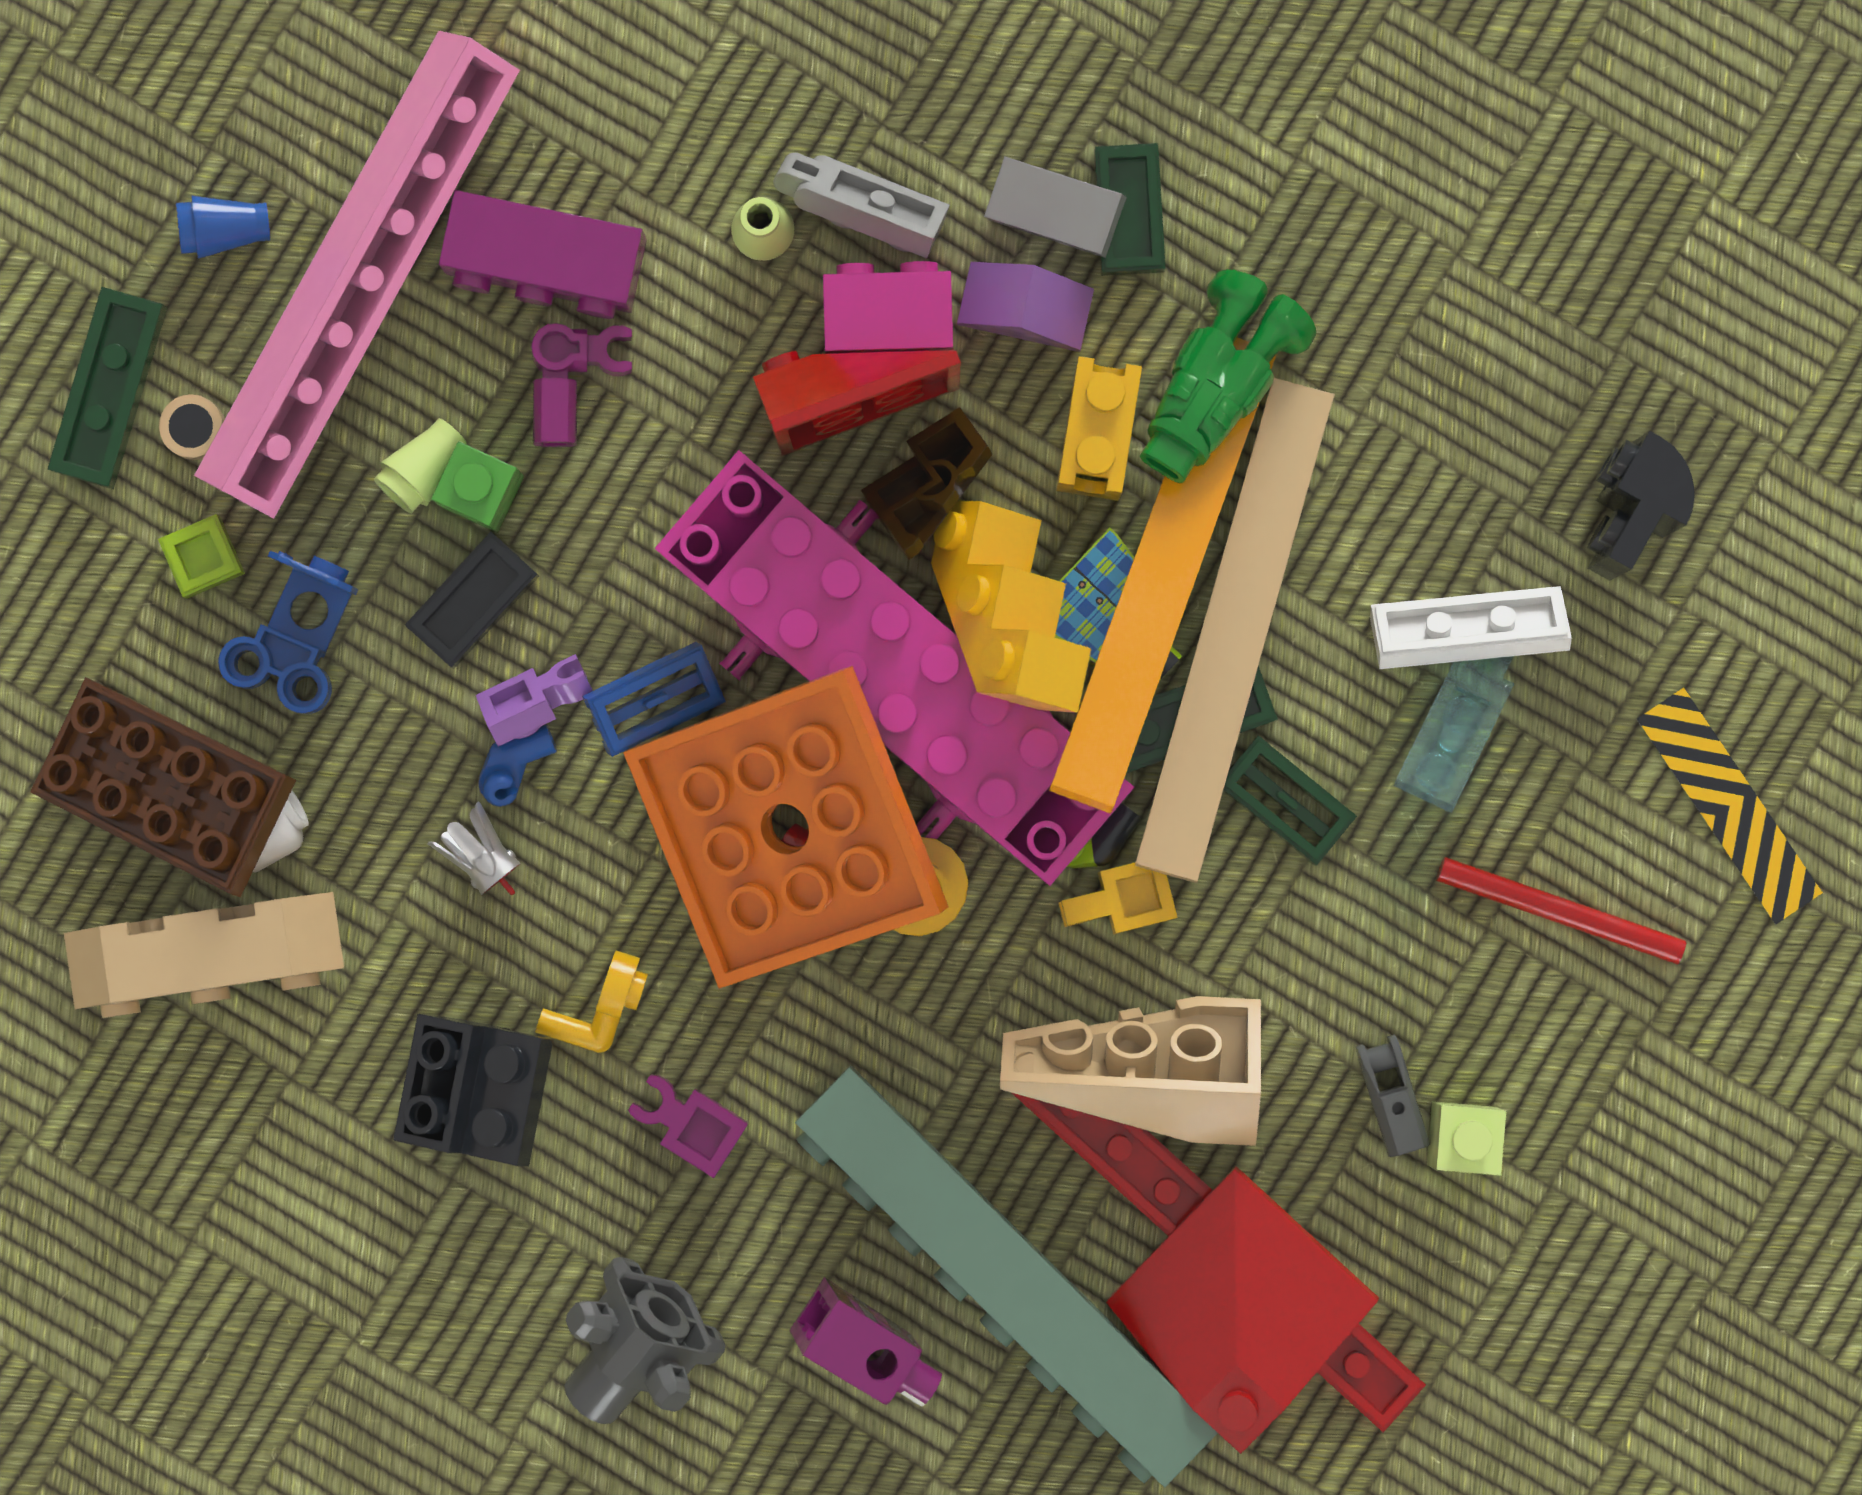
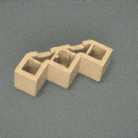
(204, 953)

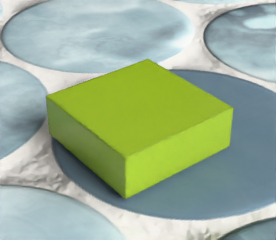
(201, 556)

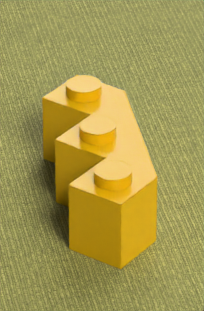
(1005, 611)

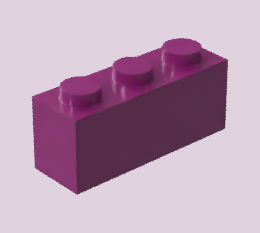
(542, 254)

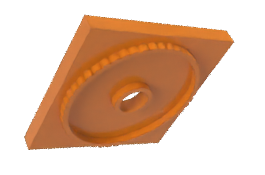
(742, 886)

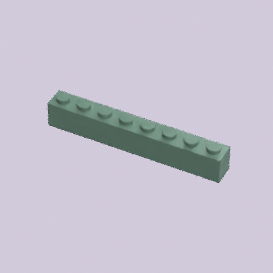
(1005, 1275)

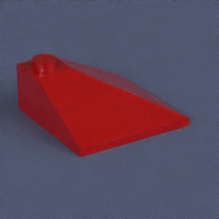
(842, 391)
(1240, 1308)

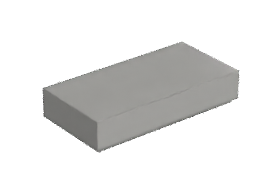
(1055, 207)

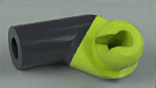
(1108, 839)

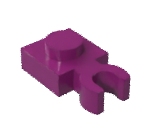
(698, 1129)

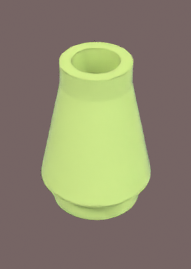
(766, 242)
(417, 467)

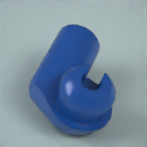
(507, 763)

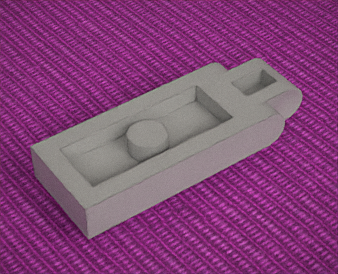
(862, 202)

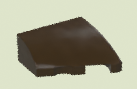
(925, 488)

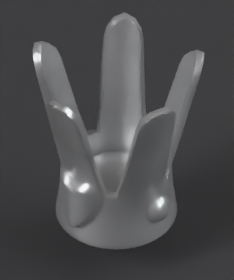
(482, 863)

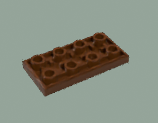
(163, 787)

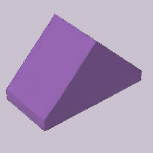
(1025, 304)

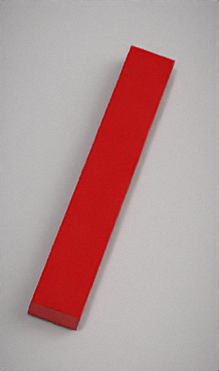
(1169, 1192)

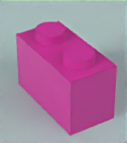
(887, 310)

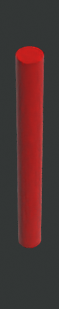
(1561, 910)

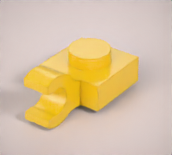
(1128, 896)

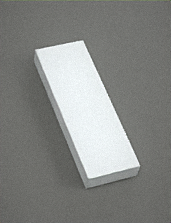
(1470, 627)

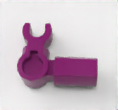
(556, 353)

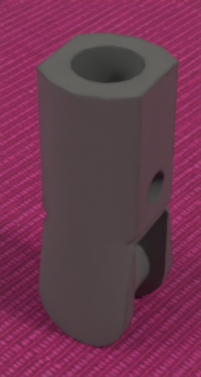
(1396, 1106)

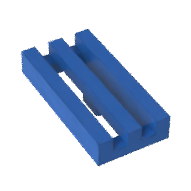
(643, 677)

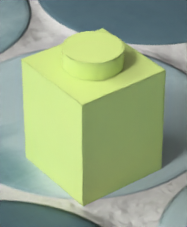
(1466, 1138)

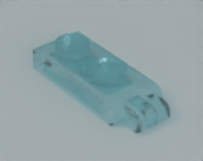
(1455, 731)

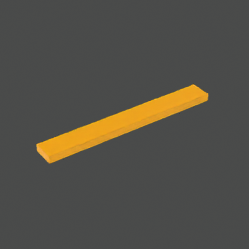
(1145, 626)

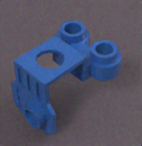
(287, 648)

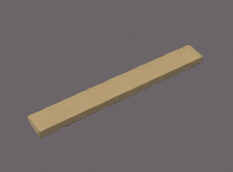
(1234, 630)

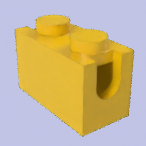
(1099, 429)

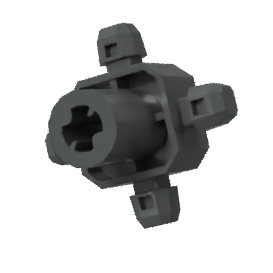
(640, 1339)

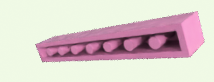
(357, 272)

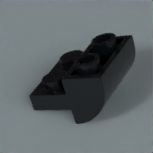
(1649, 493)
(473, 1089)

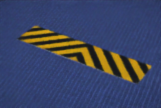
(1729, 806)

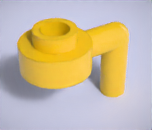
(620, 990)

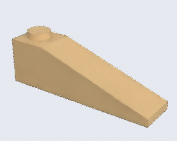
(1165, 1072)

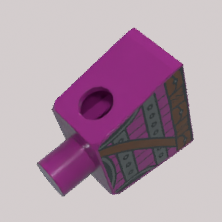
(843, 1333)

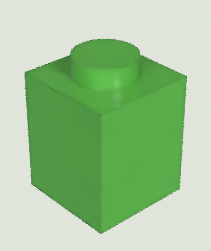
(477, 487)

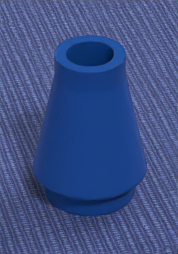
(220, 225)

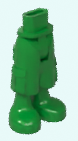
(1216, 382)

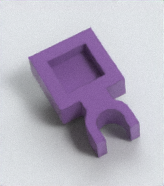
(526, 701)

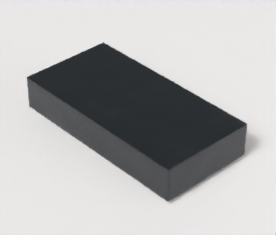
(472, 600)

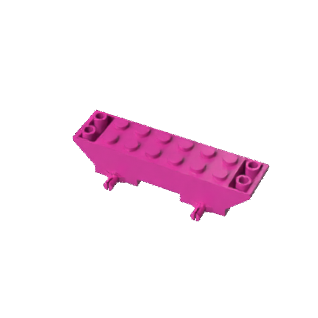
(825, 607)

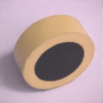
(190, 425)

